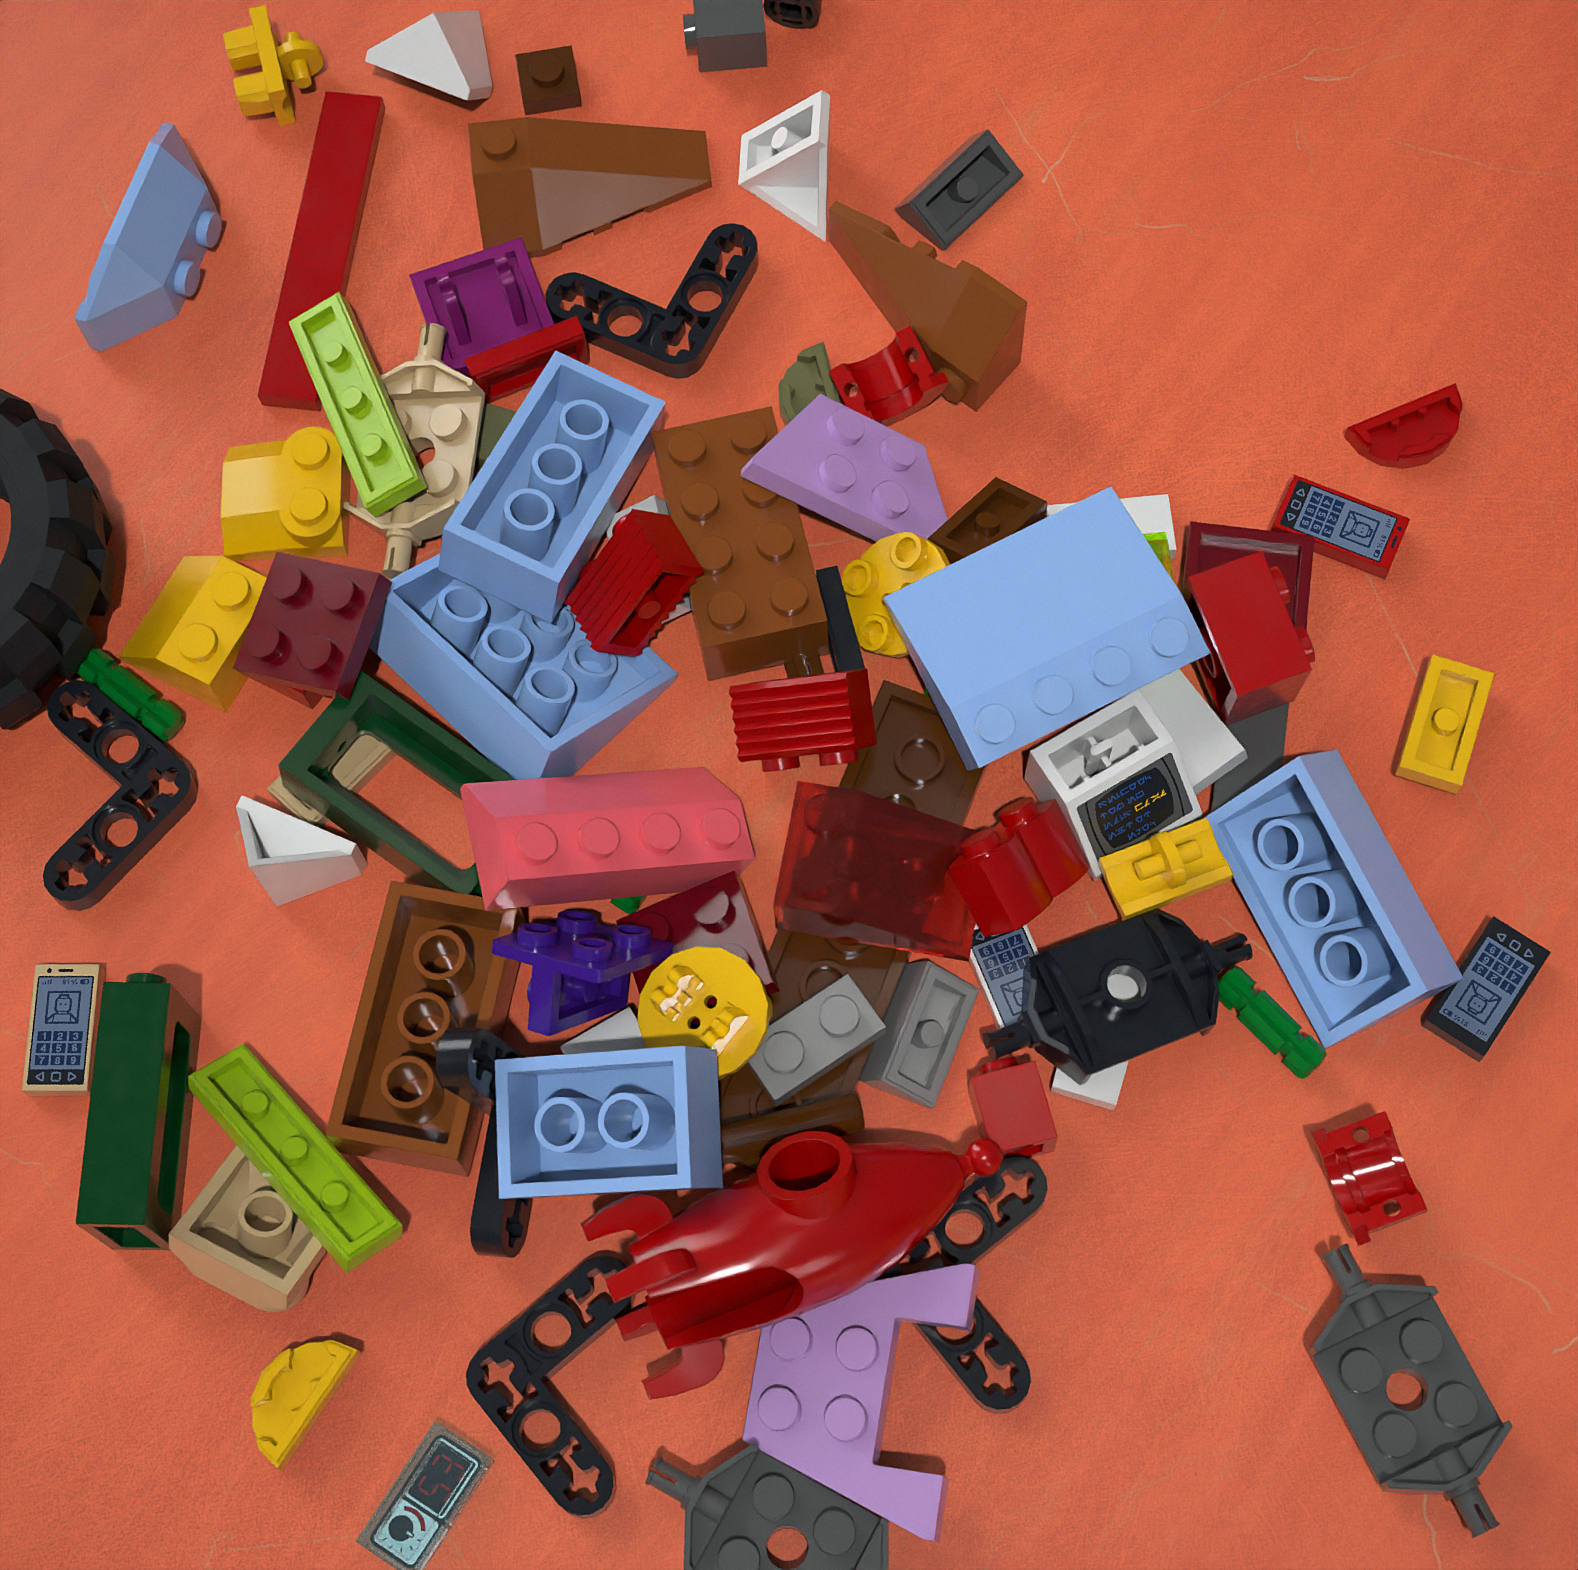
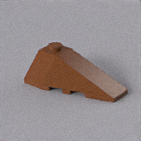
(576, 176)
(960, 313)

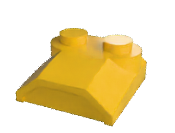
(286, 498)

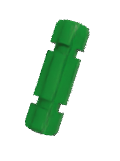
(131, 694)
(1270, 1023)

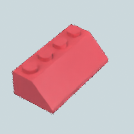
(603, 836)

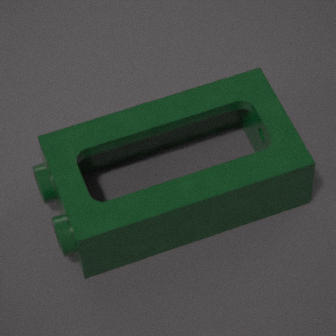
(413, 737)
(138, 1114)

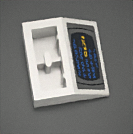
(1115, 779)

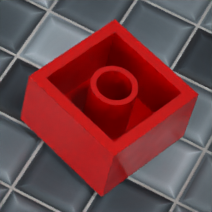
(1253, 645)

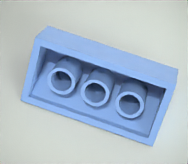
(1331, 897)

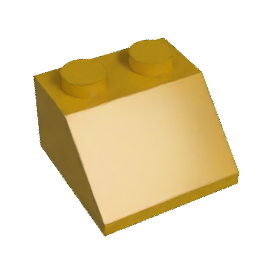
(198, 629)

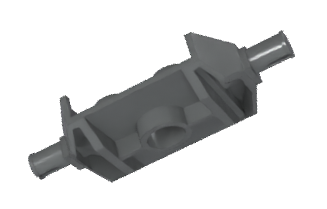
(1452, 1430)
(754, 1496)

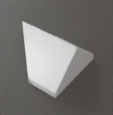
(440, 52)
(790, 162)
(294, 855)

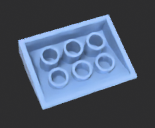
(1044, 627)
(508, 680)

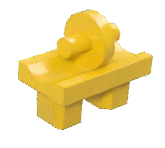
(292, 60)
(1165, 869)

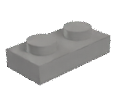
(815, 1039)

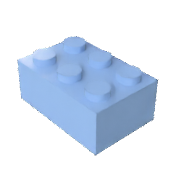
(608, 1122)

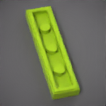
(357, 405)
(295, 1158)

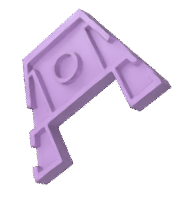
(827, 1388)

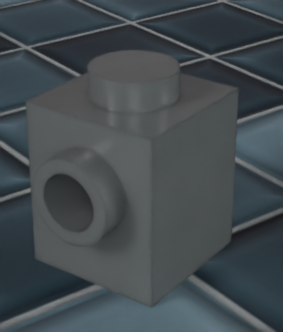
(727, 34)

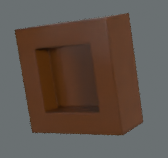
(548, 80)

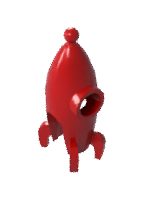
(777, 1241)

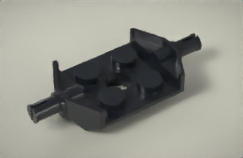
(1087, 1030)

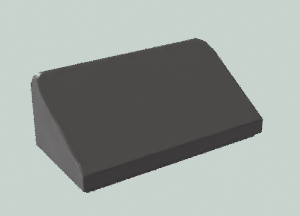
(960, 190)

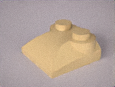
(247, 1239)

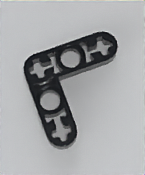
(662, 325)
(135, 781)
(468, 1070)
(1016, 1215)
(536, 1367)

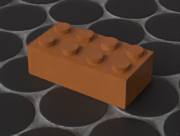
(758, 580)
(424, 976)

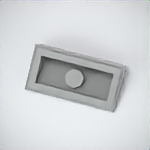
(920, 1034)

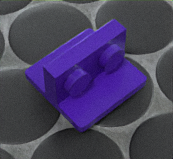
(578, 966)

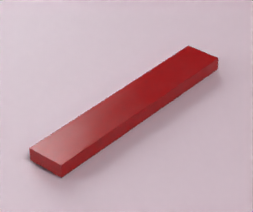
(322, 237)

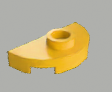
(295, 1393)

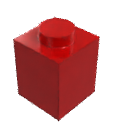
(1013, 1108)

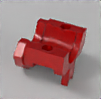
(890, 383)
(1368, 1176)

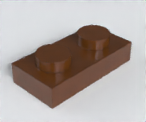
(988, 518)

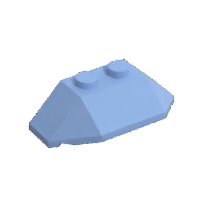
(151, 247)

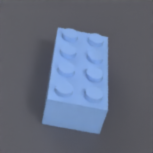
(551, 486)

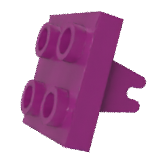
(482, 300)

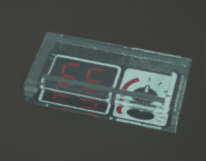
(425, 1500)

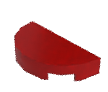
(1411, 432)

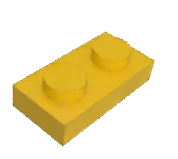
(1444, 724)

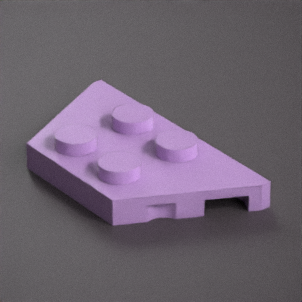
(851, 472)

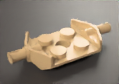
(439, 412)

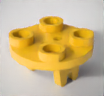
(880, 571)
(680, 992)

